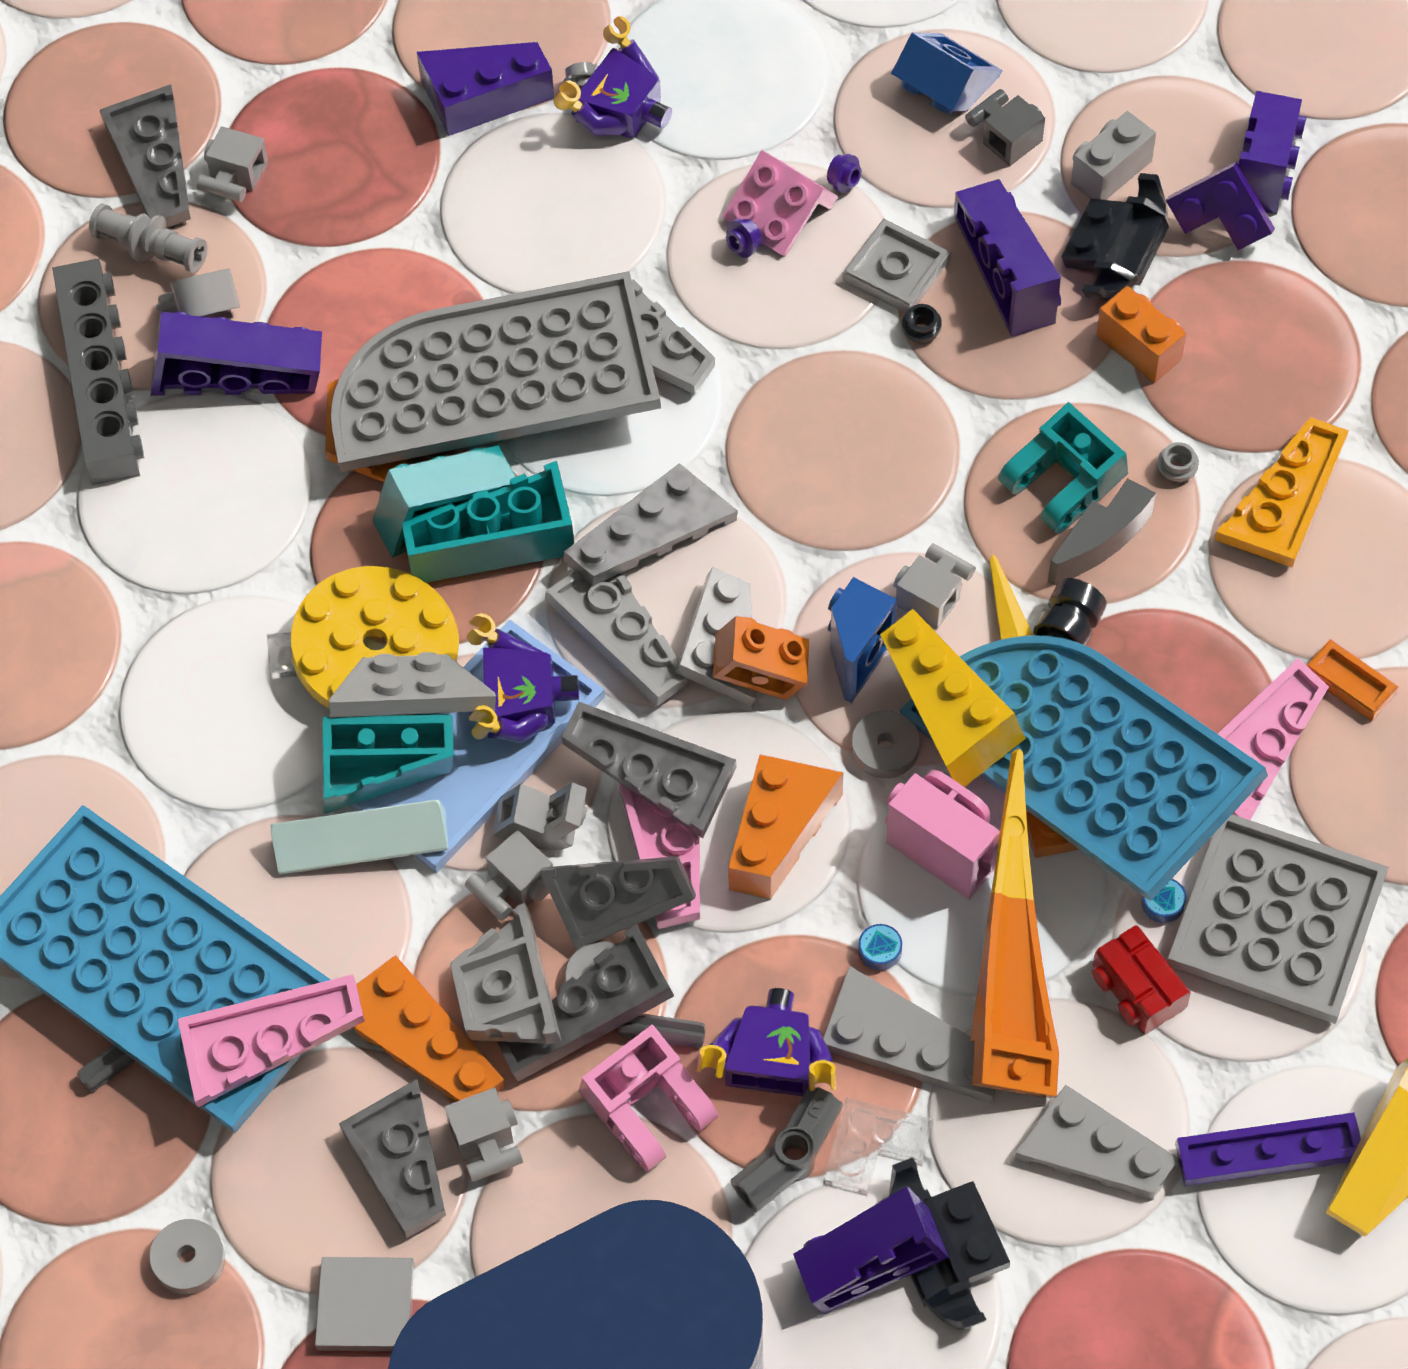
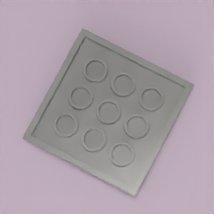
(1278, 917)

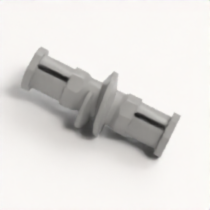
(147, 237)

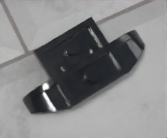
(1119, 238)
(969, 1242)

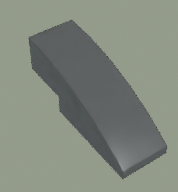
(1102, 531)

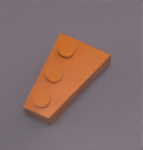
(778, 820)

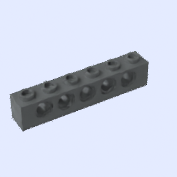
(104, 456)

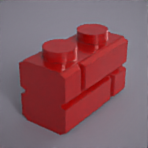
(1139, 980)

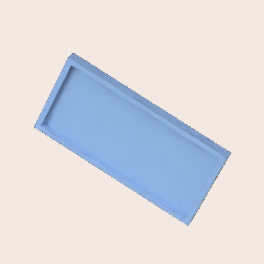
(487, 766)

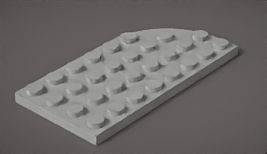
(494, 372)

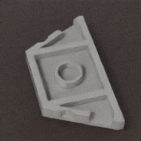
(409, 686)
(505, 986)

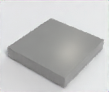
(896, 266)
(363, 1302)

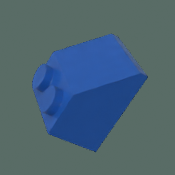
(944, 71)
(855, 626)

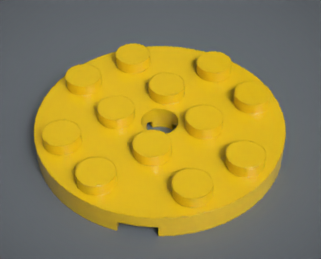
(363, 603)

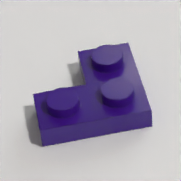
(1224, 196)

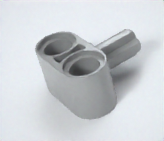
(201, 294)

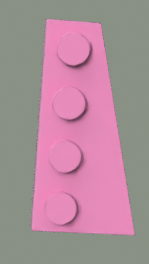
(662, 836)

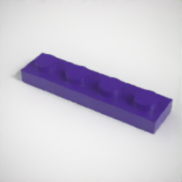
(1267, 1149)

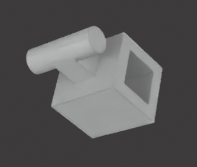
(233, 164)
(932, 587)
(514, 872)
(482, 1127)

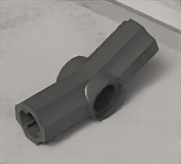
(773, 1170)

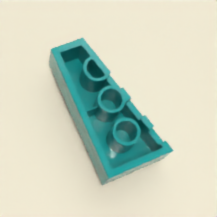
(493, 529)

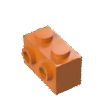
(1141, 333)
(761, 657)

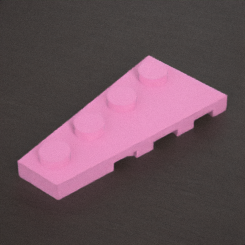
(1274, 723)
(257, 1035)

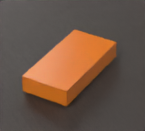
(1352, 680)

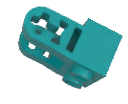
(1078, 448)

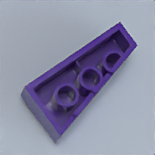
(1008, 257)
(233, 356)

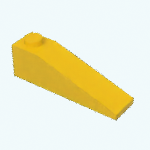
(1379, 1167)

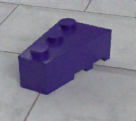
(484, 82)
(1270, 147)
(870, 1251)

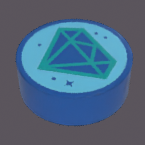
(1167, 904)
(880, 946)

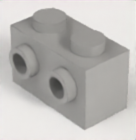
(1113, 156)

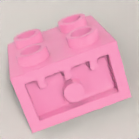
(777, 201)

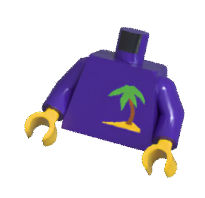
(619, 93)
(521, 682)
(771, 1050)

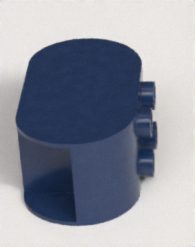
(615, 1292)

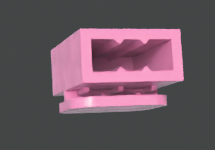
(943, 830)

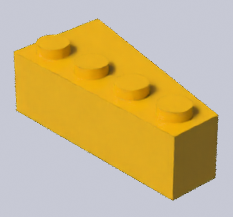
(957, 707)

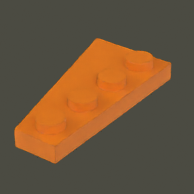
(420, 1034)

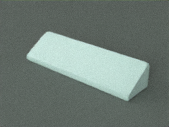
(360, 836)

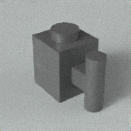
(1008, 129)

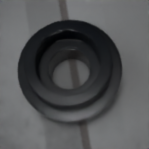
(925, 315)

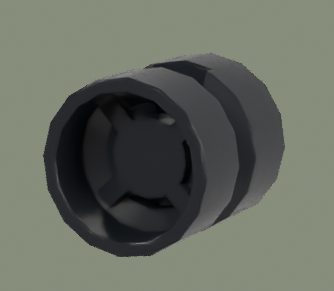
(1072, 612)

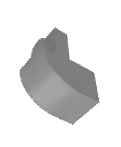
(542, 818)

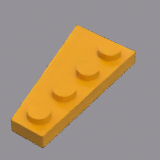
(1285, 500)

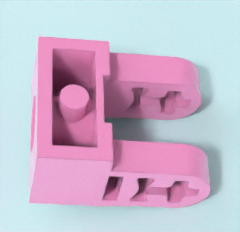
(628, 1077)

